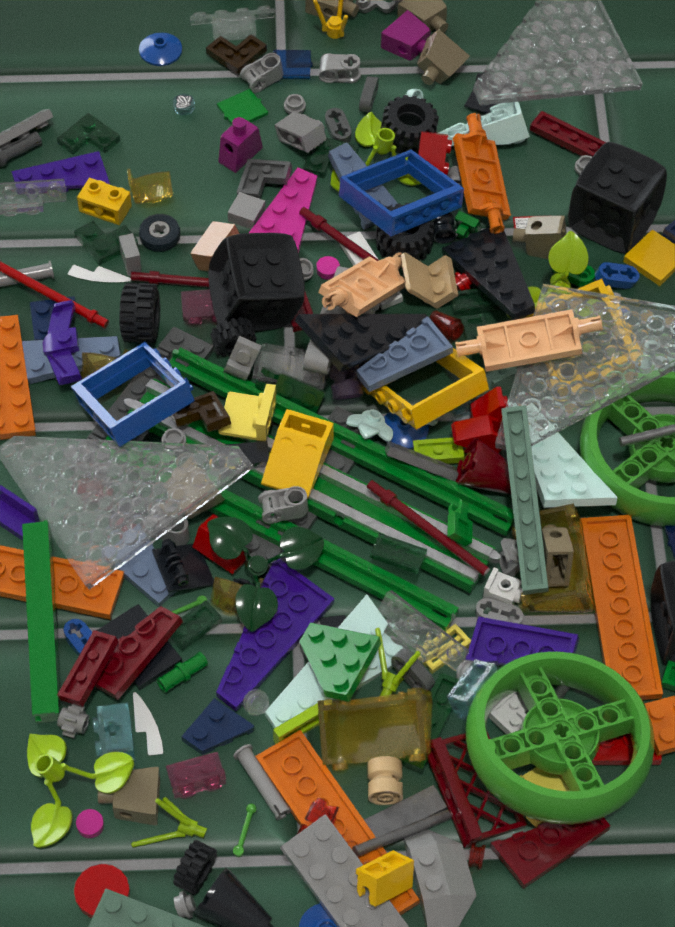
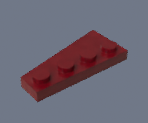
(136, 651)
(539, 850)

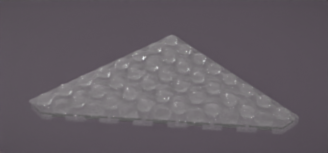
(559, 53)
(614, 362)
(115, 499)

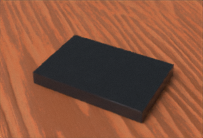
(161, 662)

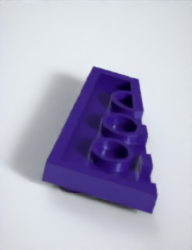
(74, 171)
(505, 641)

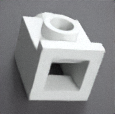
(503, 588)

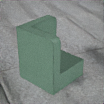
(502, 378)

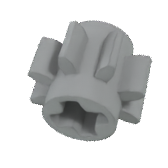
(73, 720)

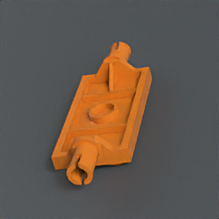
(481, 175)

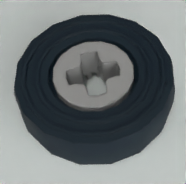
(156, 241)

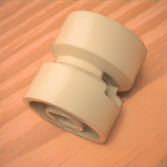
(384, 779)

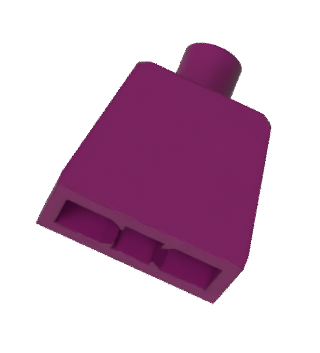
(405, 36)
(239, 144)

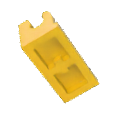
(385, 877)

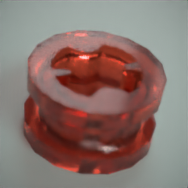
(476, 856)

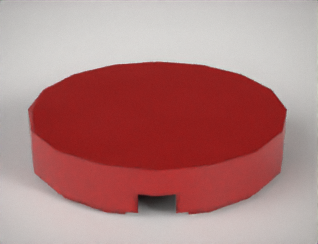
(94, 881)

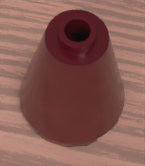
(483, 468)

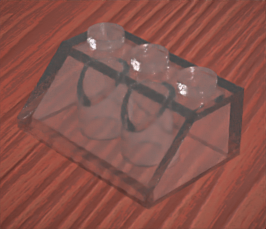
(286, 360)

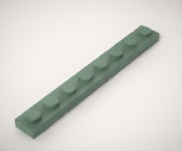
(525, 500)

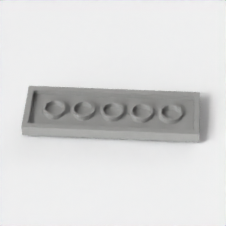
(330, 873)

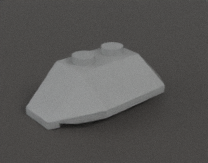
(440, 878)

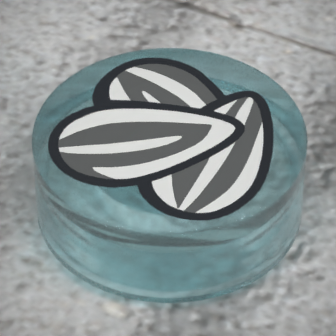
(183, 104)

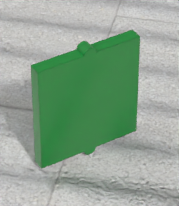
(242, 105)

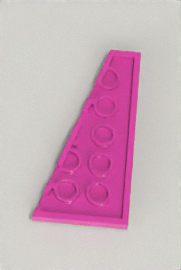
(283, 212)

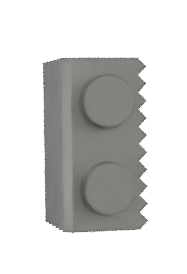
(300, 131)

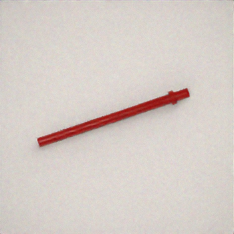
(91, 316)

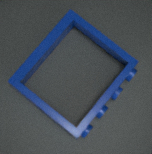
(446, 196)
(119, 372)

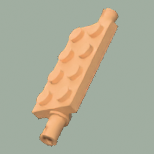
(364, 285)
(529, 339)

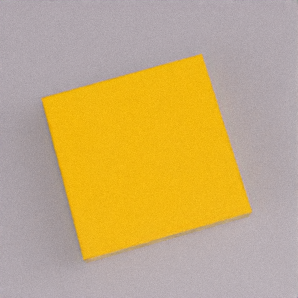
(653, 257)

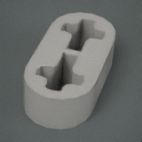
(499, 610)

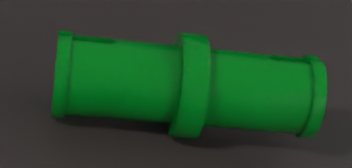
(182, 672)

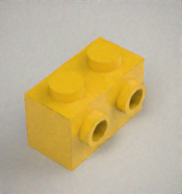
(104, 201)

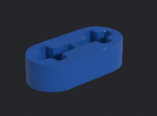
(616, 273)
(73, 640)

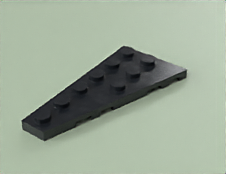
(494, 270)
(354, 339)

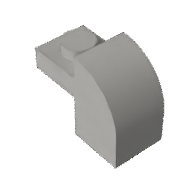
(242, 358)

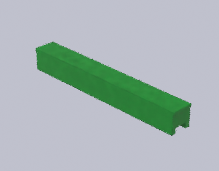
(41, 621)

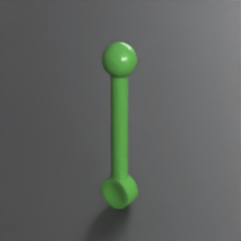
(200, 599)
(238, 850)

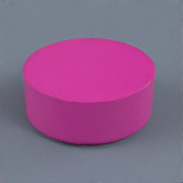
(327, 267)
(89, 823)

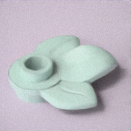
(370, 424)

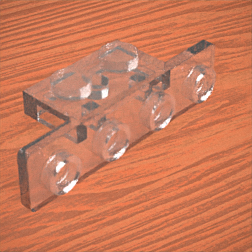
(233, 24)
(30, 196)
(419, 633)

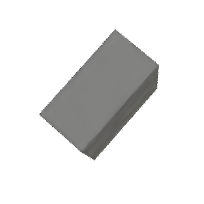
(246, 210)
(130, 253)

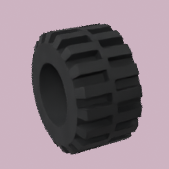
(412, 112)
(416, 245)
(139, 312)

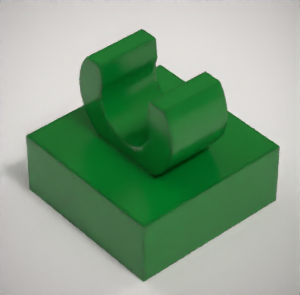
(466, 225)

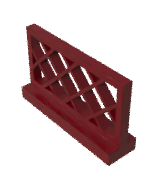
(456, 798)

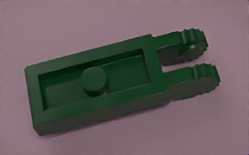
(294, 389)

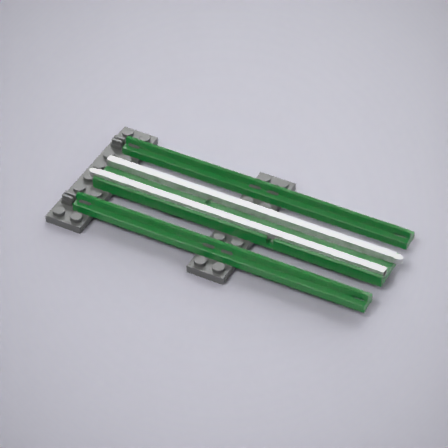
(335, 493)

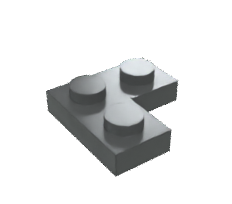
(259, 172)

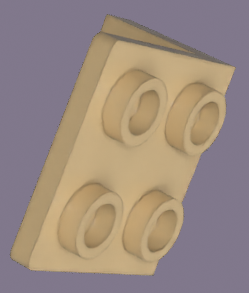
(430, 283)

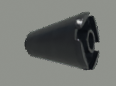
(231, 904)

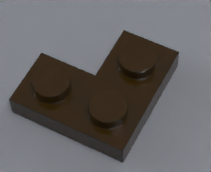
(237, 56)
(204, 408)

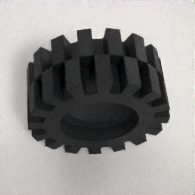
(227, 334)
(195, 867)

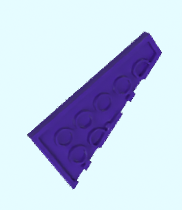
(265, 648)

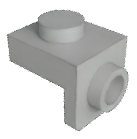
(509, 557)

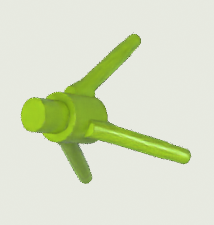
(391, 680)
(186, 826)

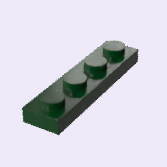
(440, 714)

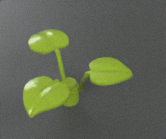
(371, 134)
(565, 256)
(44, 761)

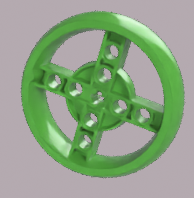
(660, 452)
(560, 737)

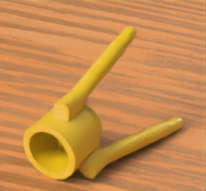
(335, 25)

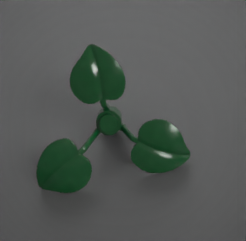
(228, 539)

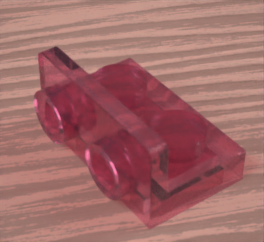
(197, 306)
(196, 775)

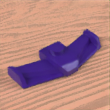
(61, 342)

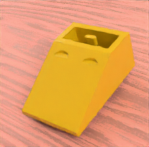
(298, 452)

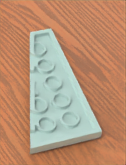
(565, 477)
(305, 689)

